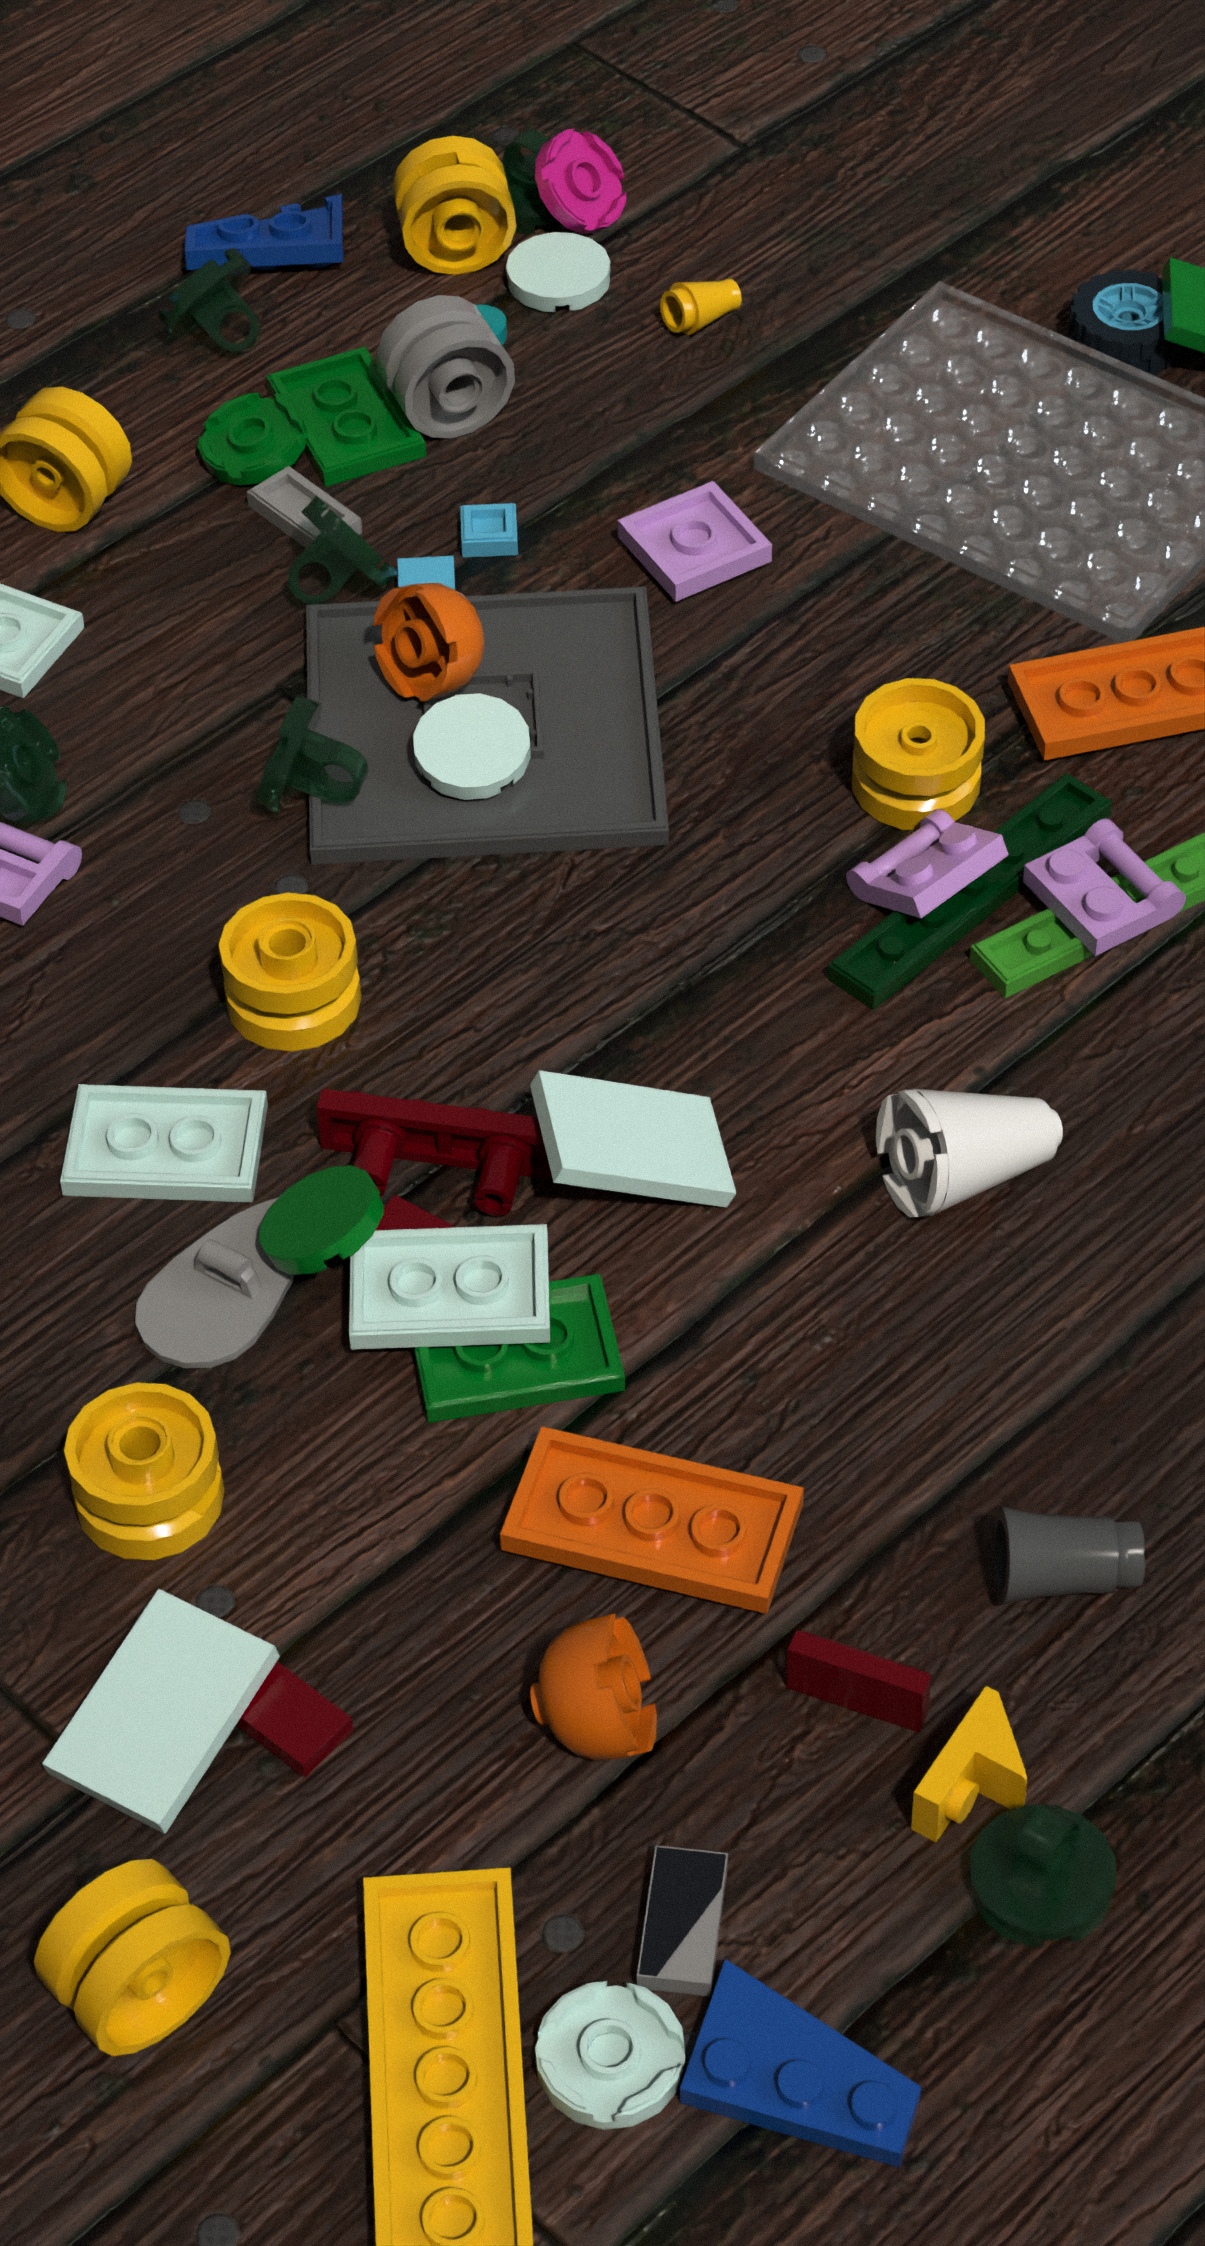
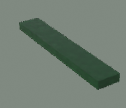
(908, 944)

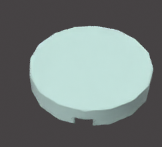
(558, 271)
(471, 746)
(610, 2055)

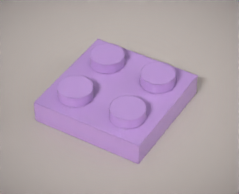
(694, 540)

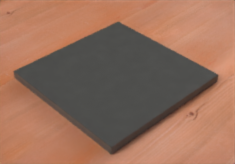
(575, 674)

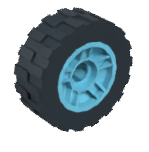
(1124, 319)

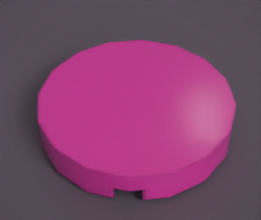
(580, 181)

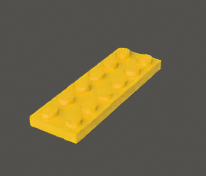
(446, 2061)

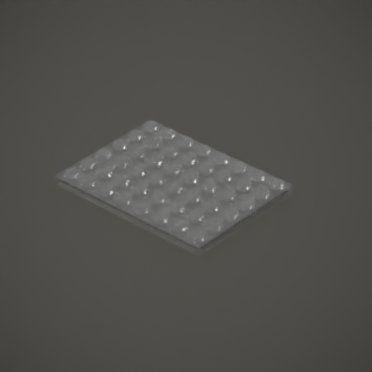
(1012, 459)

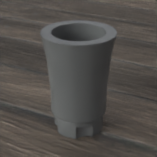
(1063, 1555)

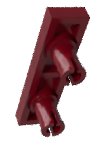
(436, 1134)

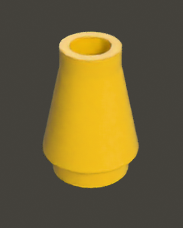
(696, 304)

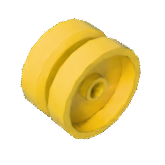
(454, 205)
(62, 459)
(917, 752)
(290, 971)
(144, 1471)
(132, 1957)

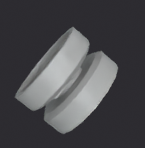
(445, 366)

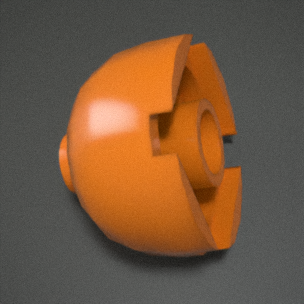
(428, 640)
(594, 1690)

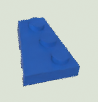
(285, 239)
(795, 2074)

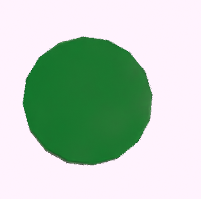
(252, 438)
(321, 1218)

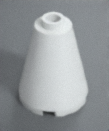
(960, 1144)

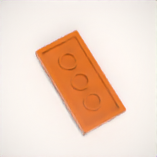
(1113, 693)
(653, 1519)

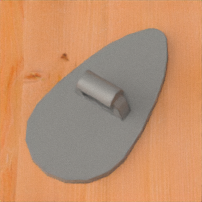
(213, 1296)

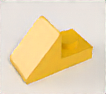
(974, 1761)

